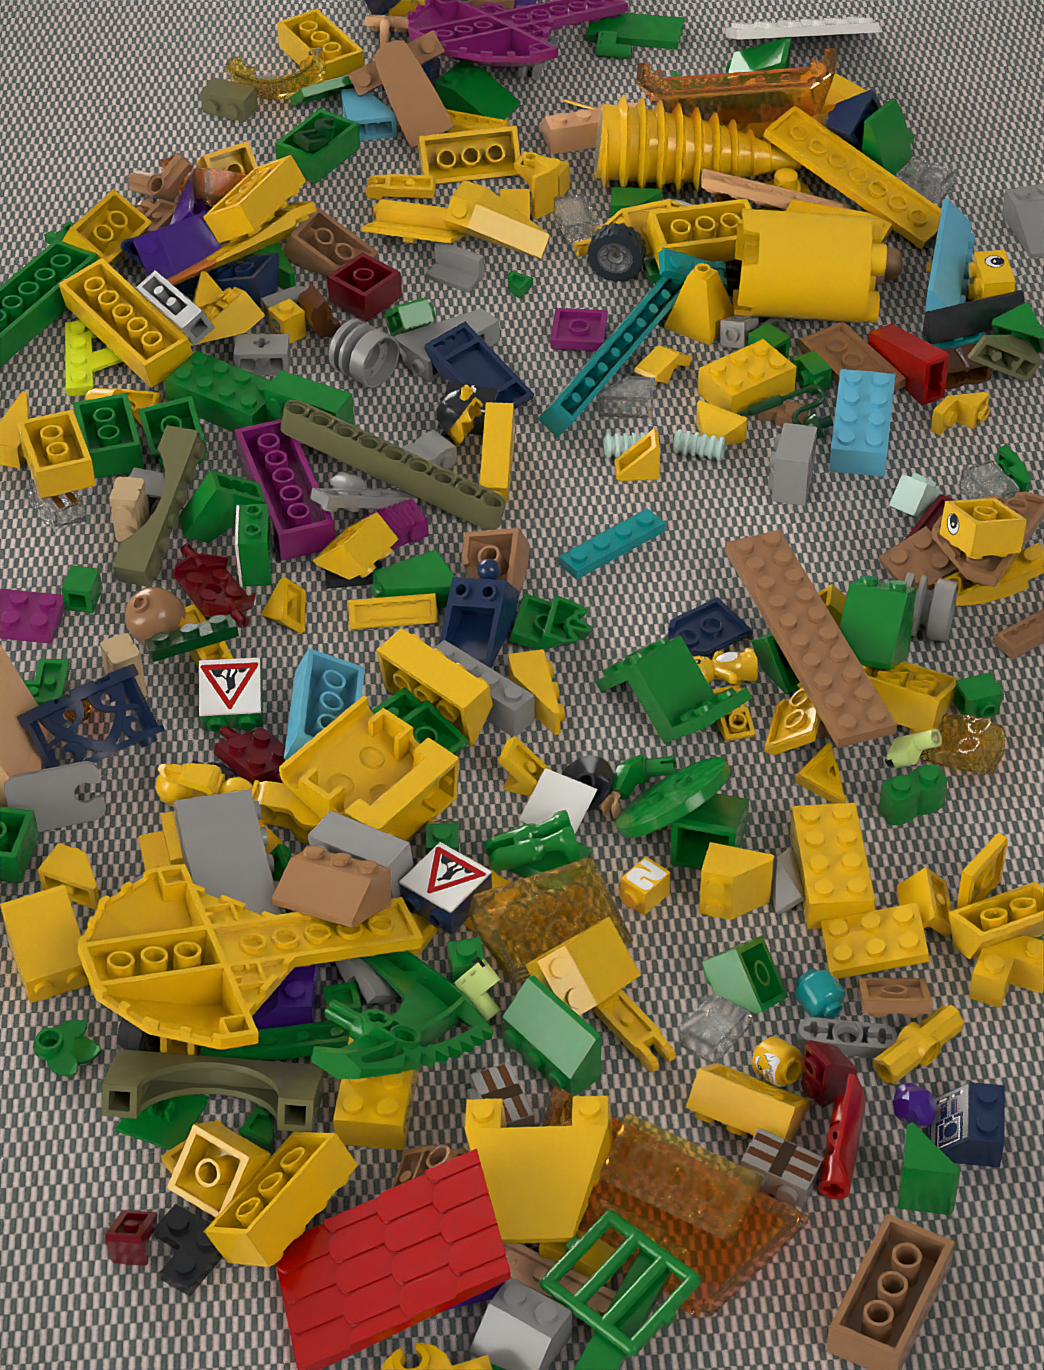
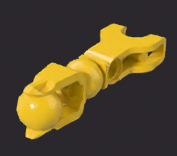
(277, 802)

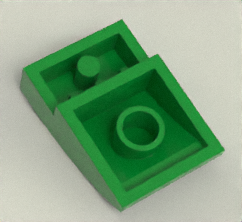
(887, 137)
(425, 720)

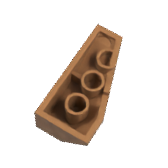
(503, 545)

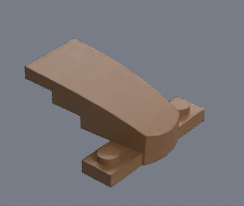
(407, 85)

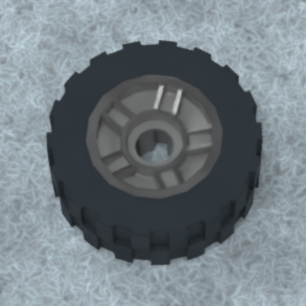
(615, 265)

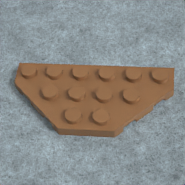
(991, 568)

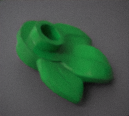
(68, 1048)

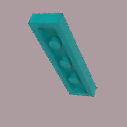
(611, 543)

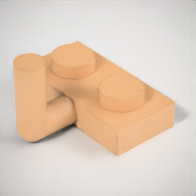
(382, 24)

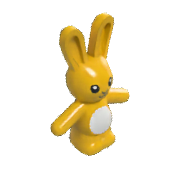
(729, 666)

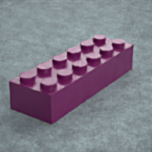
(286, 482)

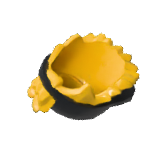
(457, 413)

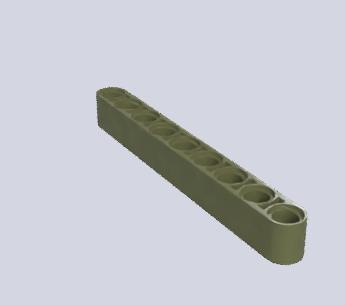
(393, 464)

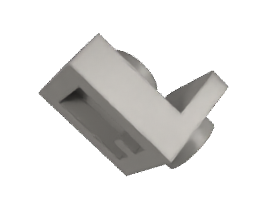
(735, 330)

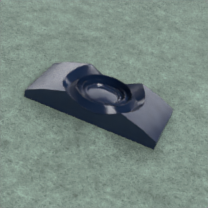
(467, 359)

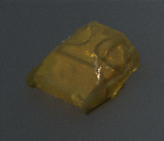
(968, 744)

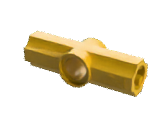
(918, 1044)

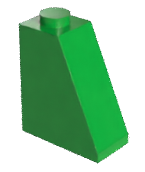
(214, 504)
(414, 576)

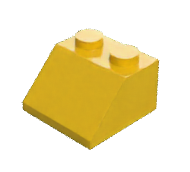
(234, 158)
(358, 548)
(734, 881)
(215, 1166)

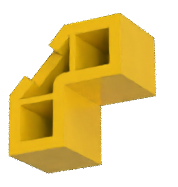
(1006, 963)

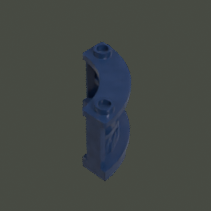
(118, 686)

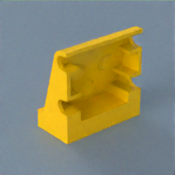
(373, 772)

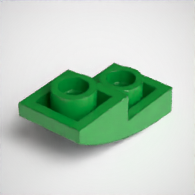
(1013, 467)

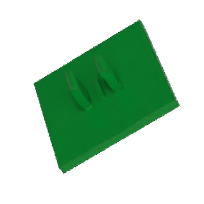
(166, 1121)

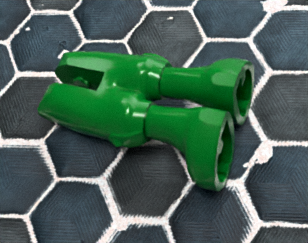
(525, 846)

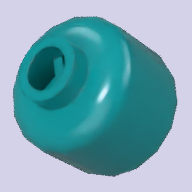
(820, 994)

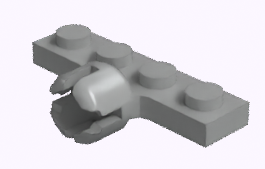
(353, 494)

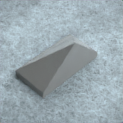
(786, 882)

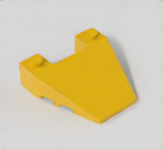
(540, 1174)

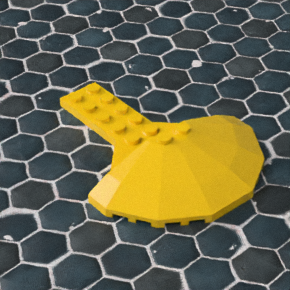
(206, 963)

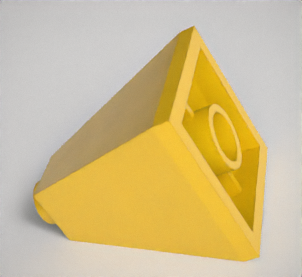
(700, 306)

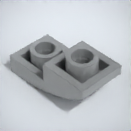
(372, 985)

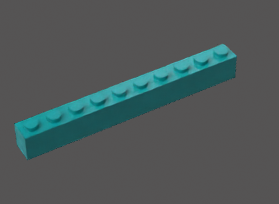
(610, 356)

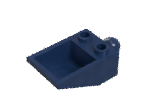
(477, 621)

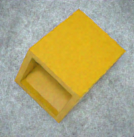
(45, 943)

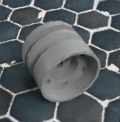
(364, 353)
(933, 607)

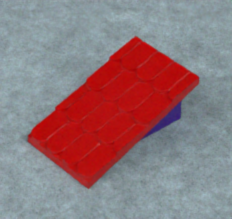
(392, 1263)

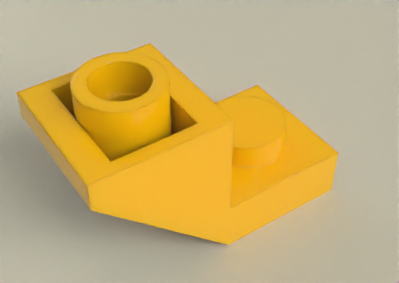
(661, 363)
(963, 409)

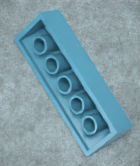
(950, 259)

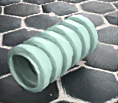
(618, 444)
(699, 445)

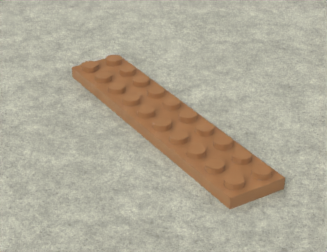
(810, 639)

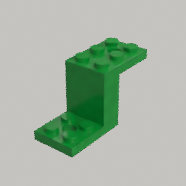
(672, 688)

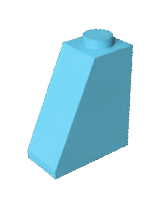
(373, 116)

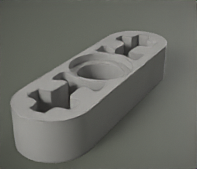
(858, 1029)

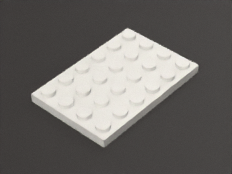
(805, 27)

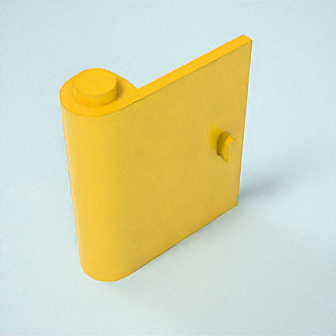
(411, 222)

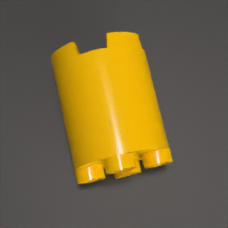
(809, 266)

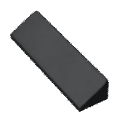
(968, 317)

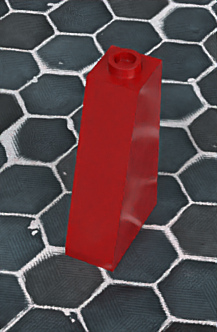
(915, 359)

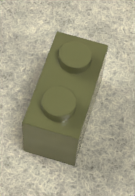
(229, 99)

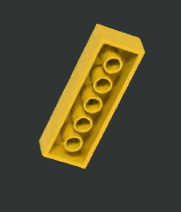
(126, 322)

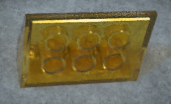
(542, 912)

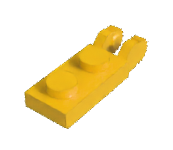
(401, 186)
(634, 1029)

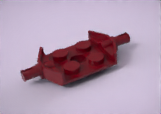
(212, 586)

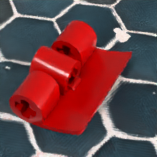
(843, 1141)

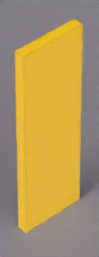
(579, 104)

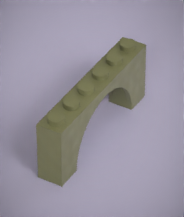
(146, 1077)

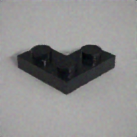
(195, 1251)

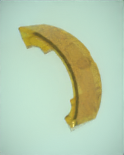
(279, 86)

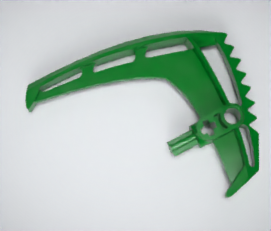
(399, 1042)

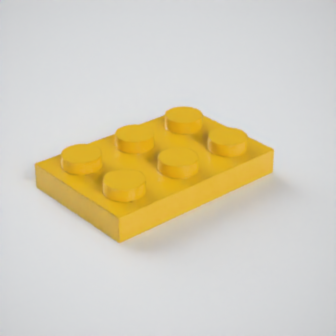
(875, 941)

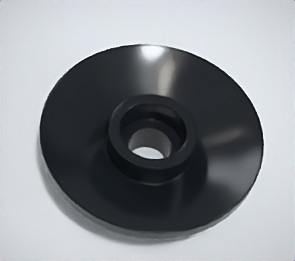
(595, 773)

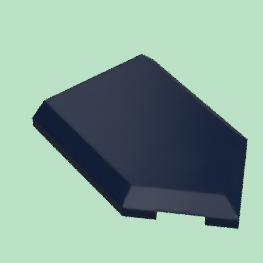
(708, 628)

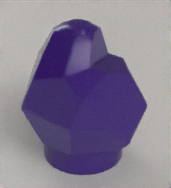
(914, 1105)

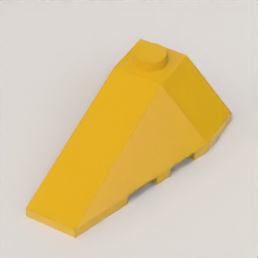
(488, 217)

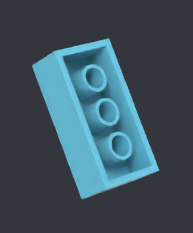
(862, 422)
(320, 693)

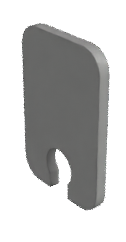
(52, 795)

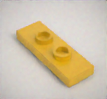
(467, 122)
(392, 611)

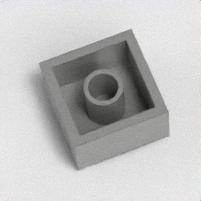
(792, 463)

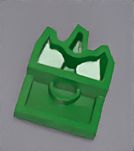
(549, 624)

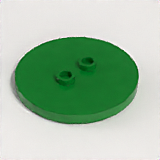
(673, 797)

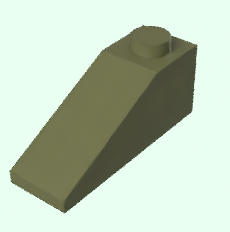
(1007, 355)

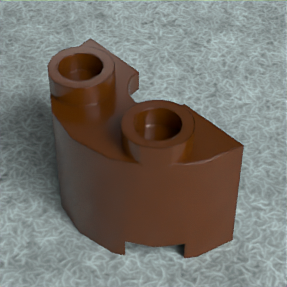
(318, 313)

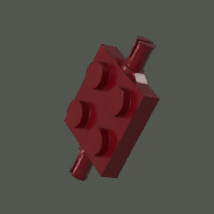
(251, 754)

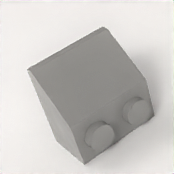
(522, 1329)

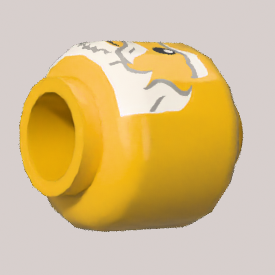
(777, 1061)

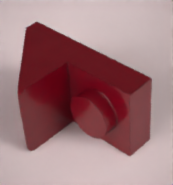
(129, 1237)

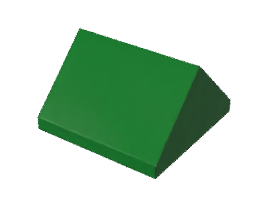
(1022, 324)
(926, 1175)

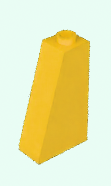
(498, 448)

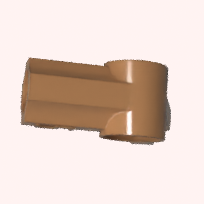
(161, 185)

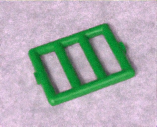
(605, 1324)

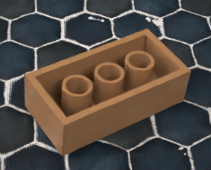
(890, 1295)

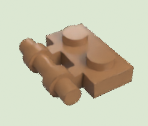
(159, 213)

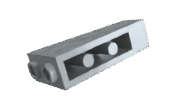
(176, 307)
(412, 342)

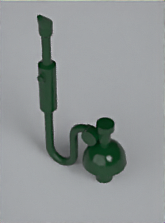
(778, 400)

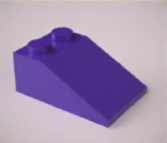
(176, 246)

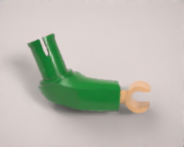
(634, 772)

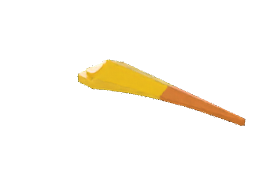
(272, 232)

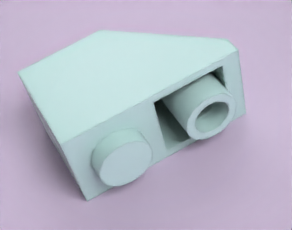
(914, 494)

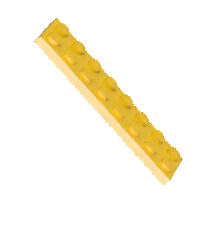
(855, 175)

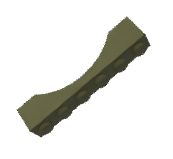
(141, 553)

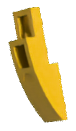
(1024, 567)

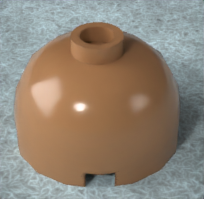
(153, 612)

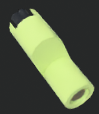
(908, 748)
(476, 983)

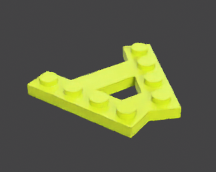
(81, 360)

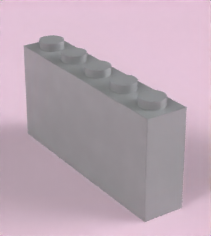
(227, 848)

